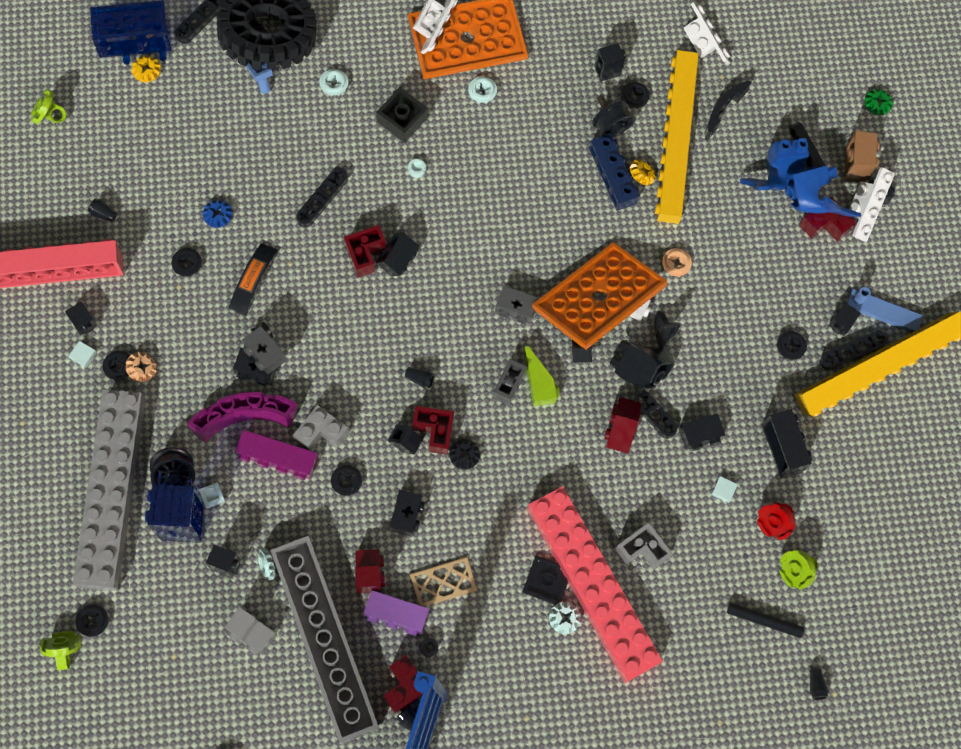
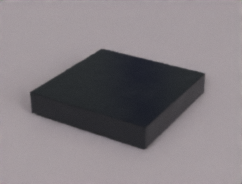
(545, 581)

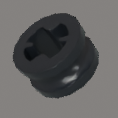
(425, 642)

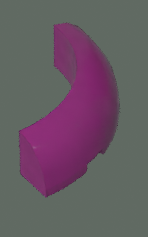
(242, 408)

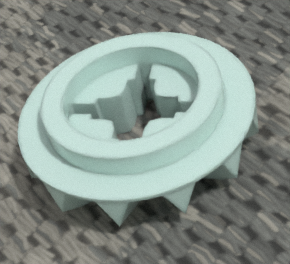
(328, 77)
(487, 84)
(266, 564)
(555, 618)

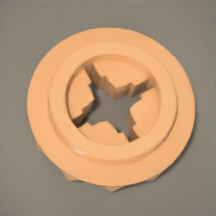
(685, 262)
(137, 373)

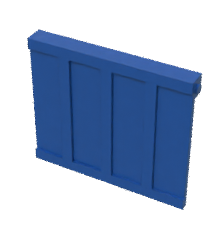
(428, 711)

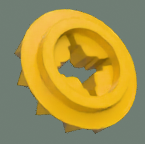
(149, 74)
(642, 172)

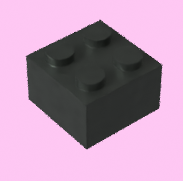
(402, 114)

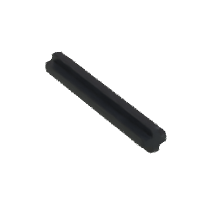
(765, 620)

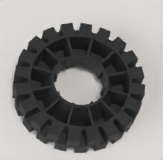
(280, 47)

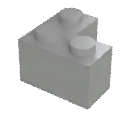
(320, 425)
(645, 543)
(250, 631)

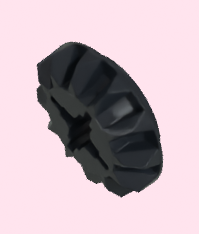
(640, 91)
(182, 256)
(797, 340)
(110, 362)
(464, 463)
(346, 471)
(82, 621)

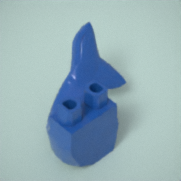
(781, 159)
(804, 187)

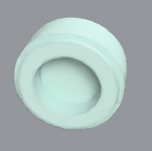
(417, 168)

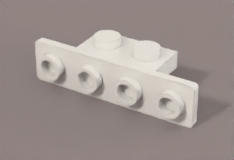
(431, 21)
(703, 37)
(869, 201)

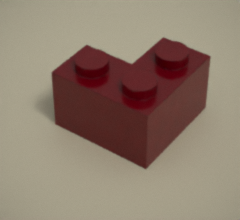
(833, 223)
(361, 247)
(437, 423)
(624, 423)
(368, 571)
(405, 692)

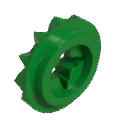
(872, 104)

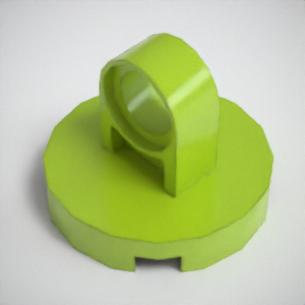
(45, 107)
(798, 569)
(60, 647)

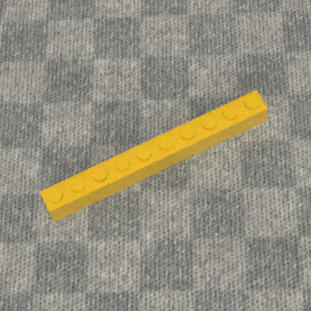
(677, 137)
(880, 364)

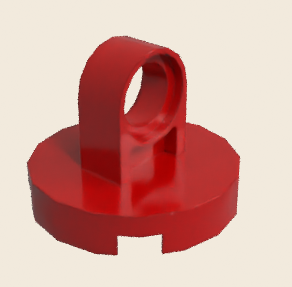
(776, 520)

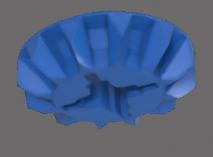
(219, 220)

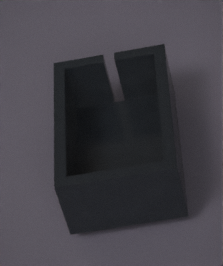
(787, 443)

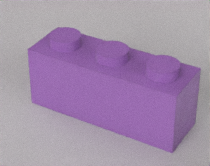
(396, 613)

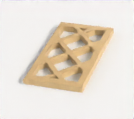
(449, 566)

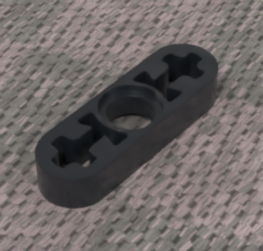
(668, 420)

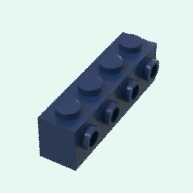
(614, 172)

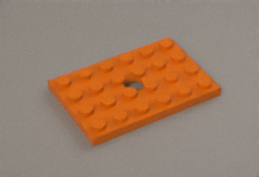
(495, 41)
(611, 271)

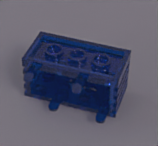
(129, 27)
(175, 512)

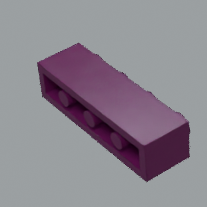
(276, 454)

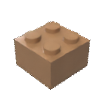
(861, 156)

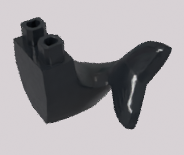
(646, 364)

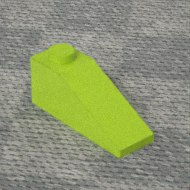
(540, 381)

